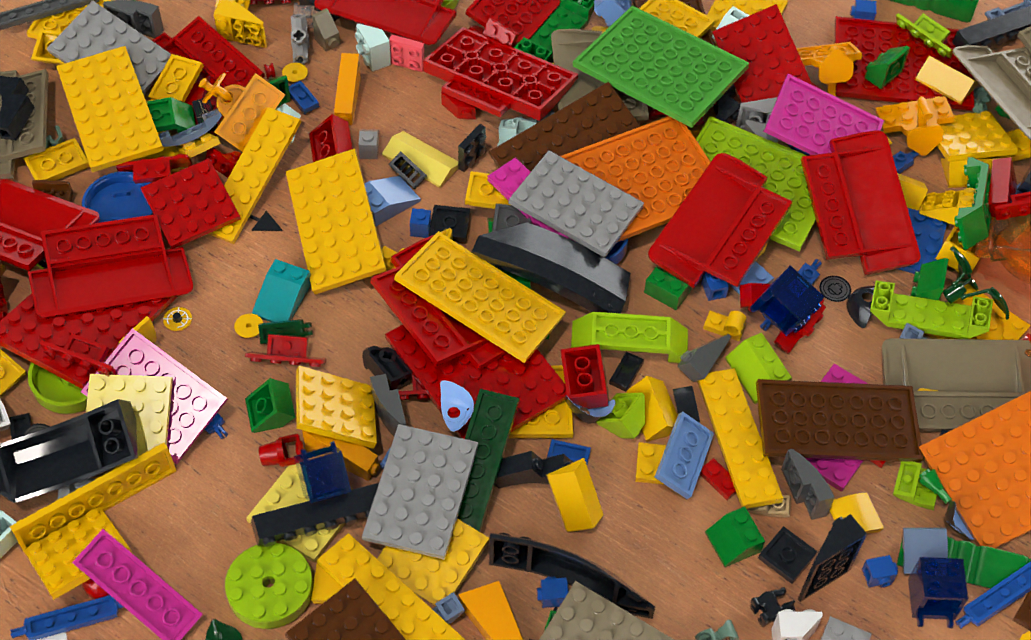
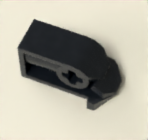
(387, 362)

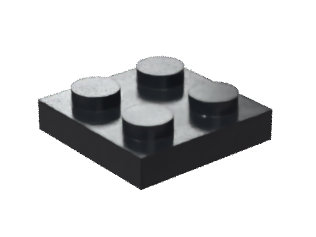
(471, 148)
(450, 217)
(787, 554)

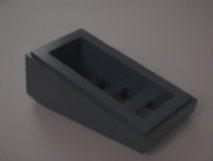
(397, 160)

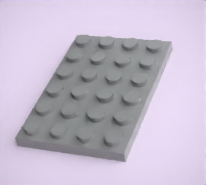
(100, 31)
(576, 203)
(420, 491)

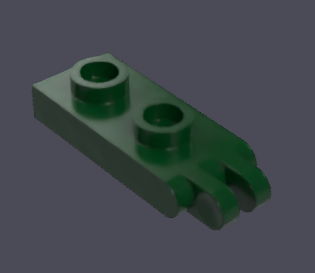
(289, 328)

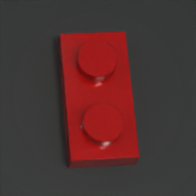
(718, 478)

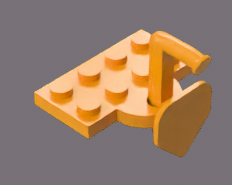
(832, 61)
(244, 109)
(918, 121)

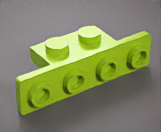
(927, 30)

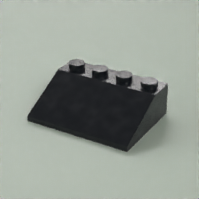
(835, 555)

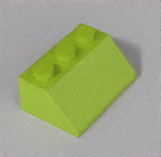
(754, 361)

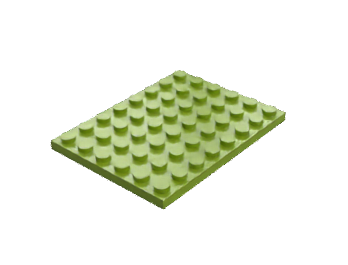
(776, 162)

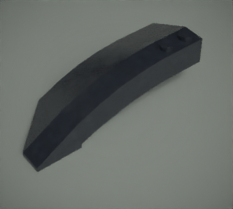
(556, 265)
(68, 452)
(556, 562)

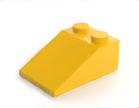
(945, 252)

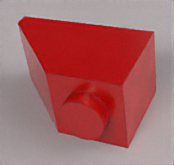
(458, 108)
(750, 293)

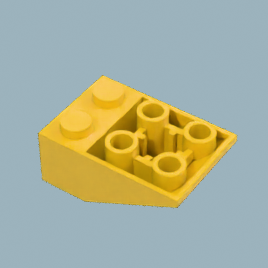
(239, 24)
(947, 204)

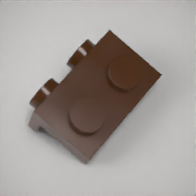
(59, 189)

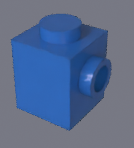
(864, 9)
(420, 223)
(714, 287)
(880, 571)
(552, 591)

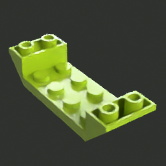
(931, 315)
(631, 333)

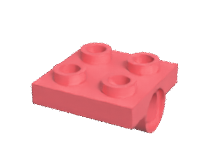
(406, 53)

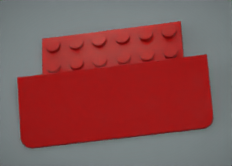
(412, 19)
(218, 56)
(861, 203)
(26, 214)
(720, 224)
(107, 267)
(432, 328)

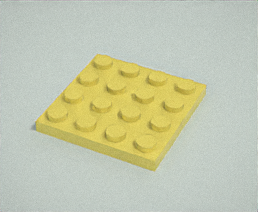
(149, 399)
(288, 492)

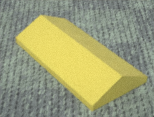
(431, 161)

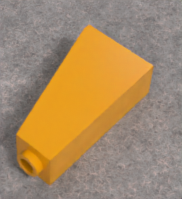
(347, 87)
(356, 457)
(490, 612)

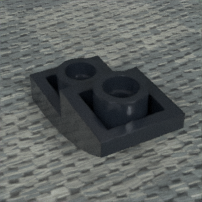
(686, 402)

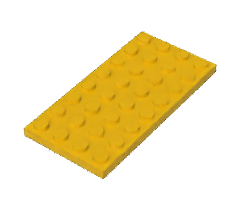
(109, 109)
(335, 221)
(480, 296)

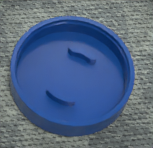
(116, 197)

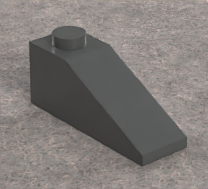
(699, 361)

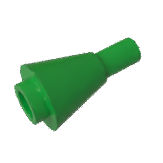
(932, 482)

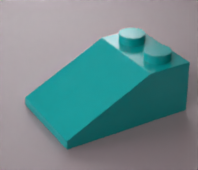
(281, 292)

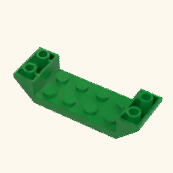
(569, 15)
(171, 114)
(975, 220)

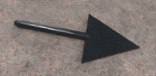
(265, 223)

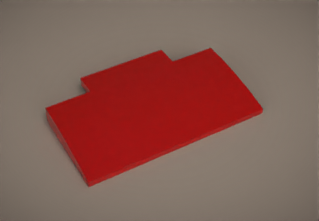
(497, 75)

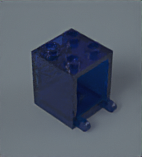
(789, 301)
(322, 473)
(937, 589)

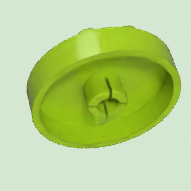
(54, 392)
(274, 605)

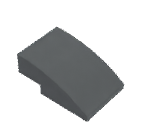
(137, 14)
(387, 403)
(807, 485)

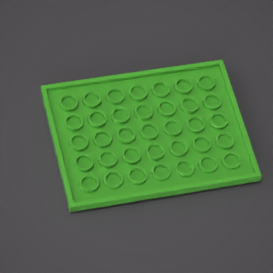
(661, 65)

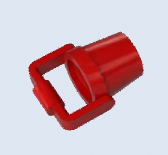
(277, 453)

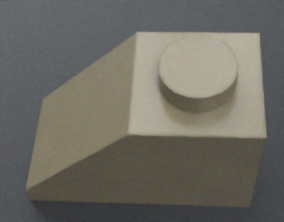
(325, 30)

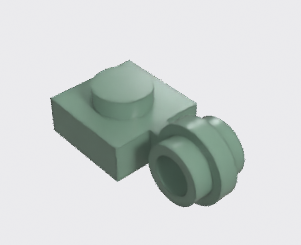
(980, 98)

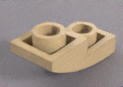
(774, 510)

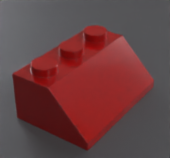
(330, 138)
(584, 376)

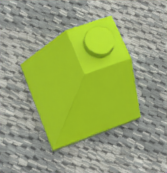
(627, 415)

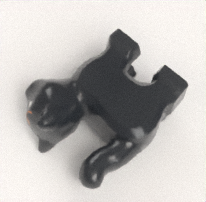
(769, 605)

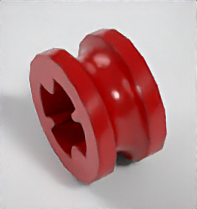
(269, 71)

